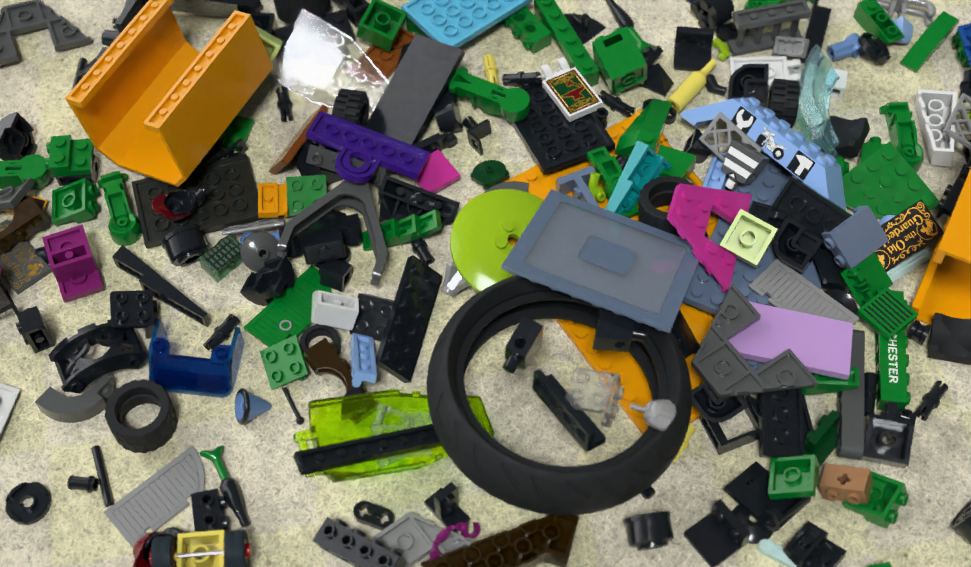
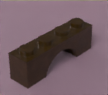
(26, 220)
(325, 360)

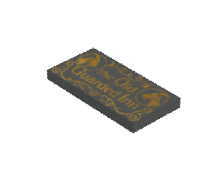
(21, 265)

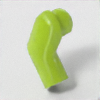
(723, 48)
(594, 187)

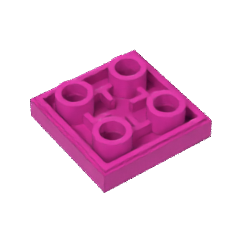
(437, 173)

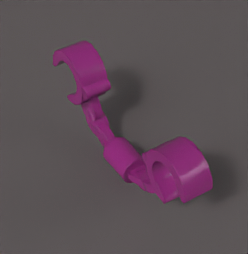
(444, 533)

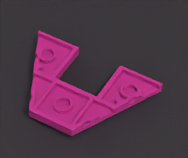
(690, 216)

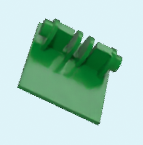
(304, 191)
(866, 279)
(284, 362)

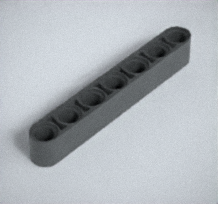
(851, 406)

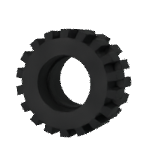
(784, 99)
(352, 106)

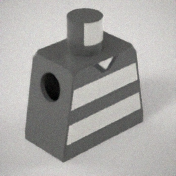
(742, 164)

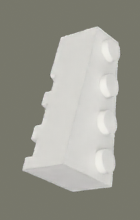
(933, 114)

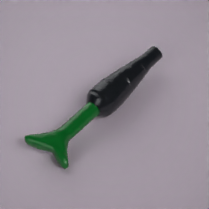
(624, 20)
(228, 486)

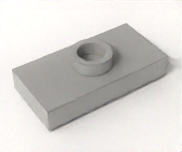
(790, 47)

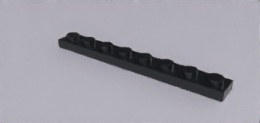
(366, 449)

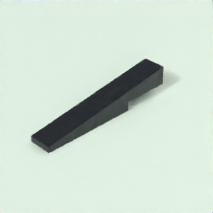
(161, 288)

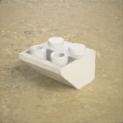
(334, 310)

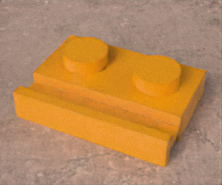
(272, 200)

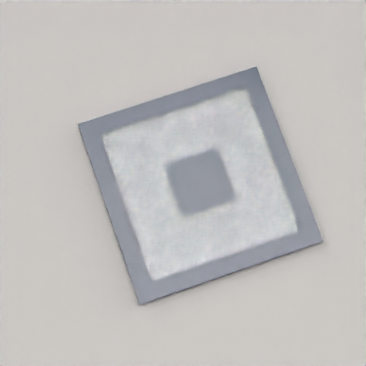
(605, 260)

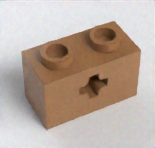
(846, 484)

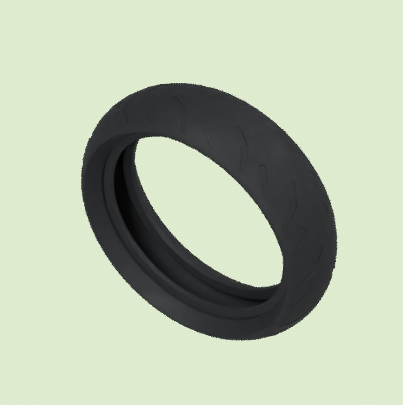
(524, 481)

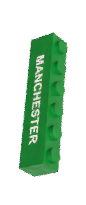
(891, 367)

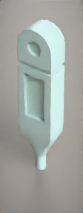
(775, 552)

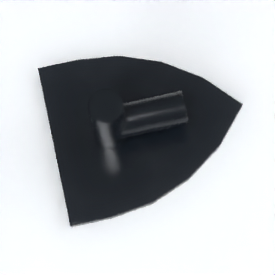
(584, 26)

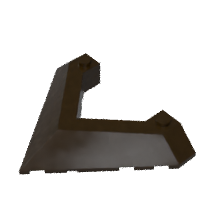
(525, 546)

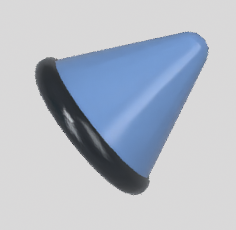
(249, 406)

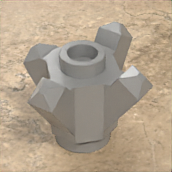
(453, 282)

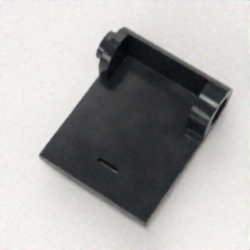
(755, 498)

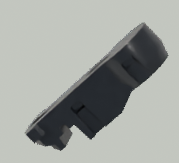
(448, 113)

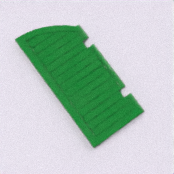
(291, 305)

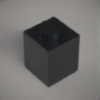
(335, 274)

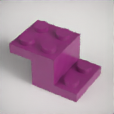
(73, 263)

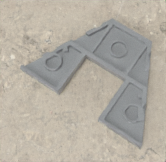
(415, 538)

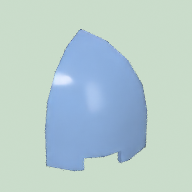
(906, 28)

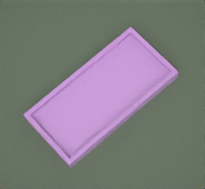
(817, 341)

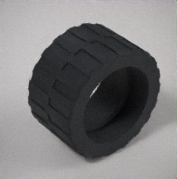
(289, 10)
(655, 194)
(148, 437)

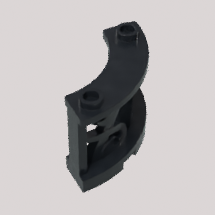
(85, 371)

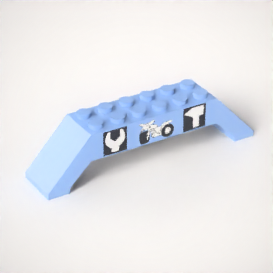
(779, 142)

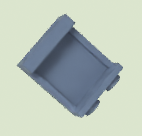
(855, 238)

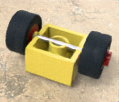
(202, 550)

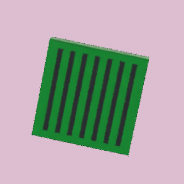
(887, 313)

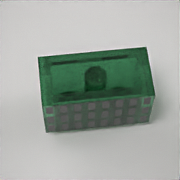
(222, 258)

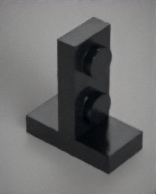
(446, 507)

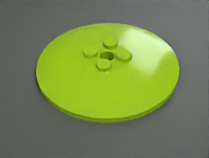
(482, 234)

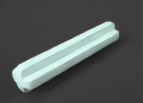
(909, 264)

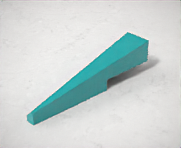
(640, 168)

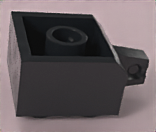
(899, 432)

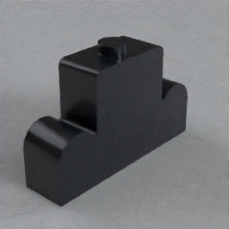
(326, 239)

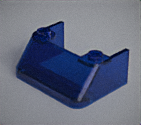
(191, 374)

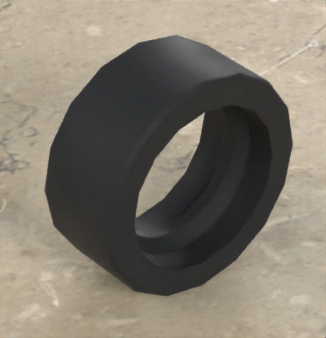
(319, 330)

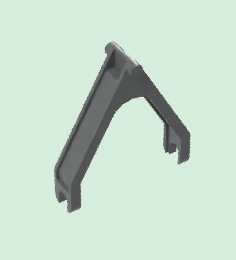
(344, 195)

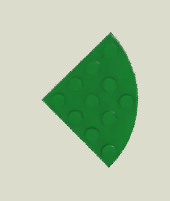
(885, 184)

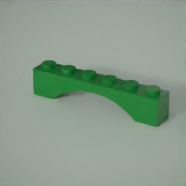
(576, 54)

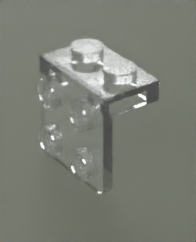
(596, 393)

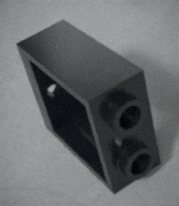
(718, 437)

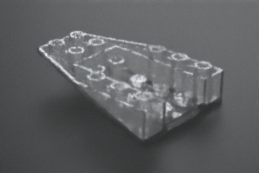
(324, 60)

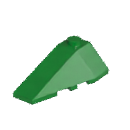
(645, 128)

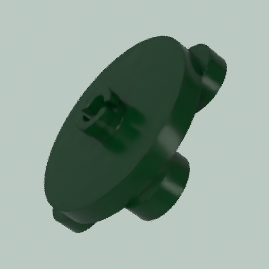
(489, 173)

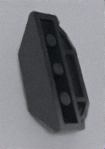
(405, 199)

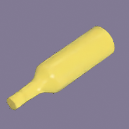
(690, 87)

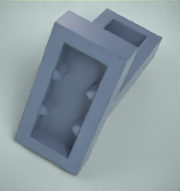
(577, 184)

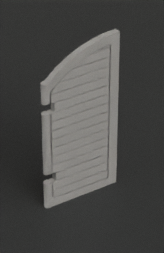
(796, 293)
(158, 497)

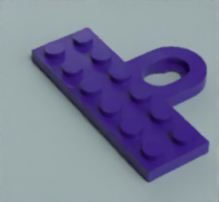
(368, 145)

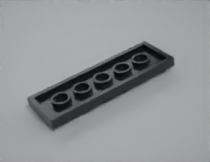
(408, 319)

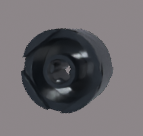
(712, 12)

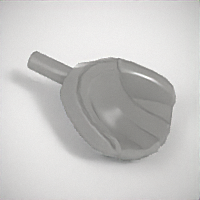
(657, 413)

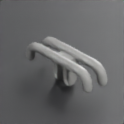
(901, 6)

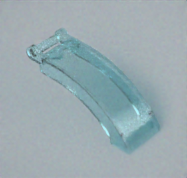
(814, 99)

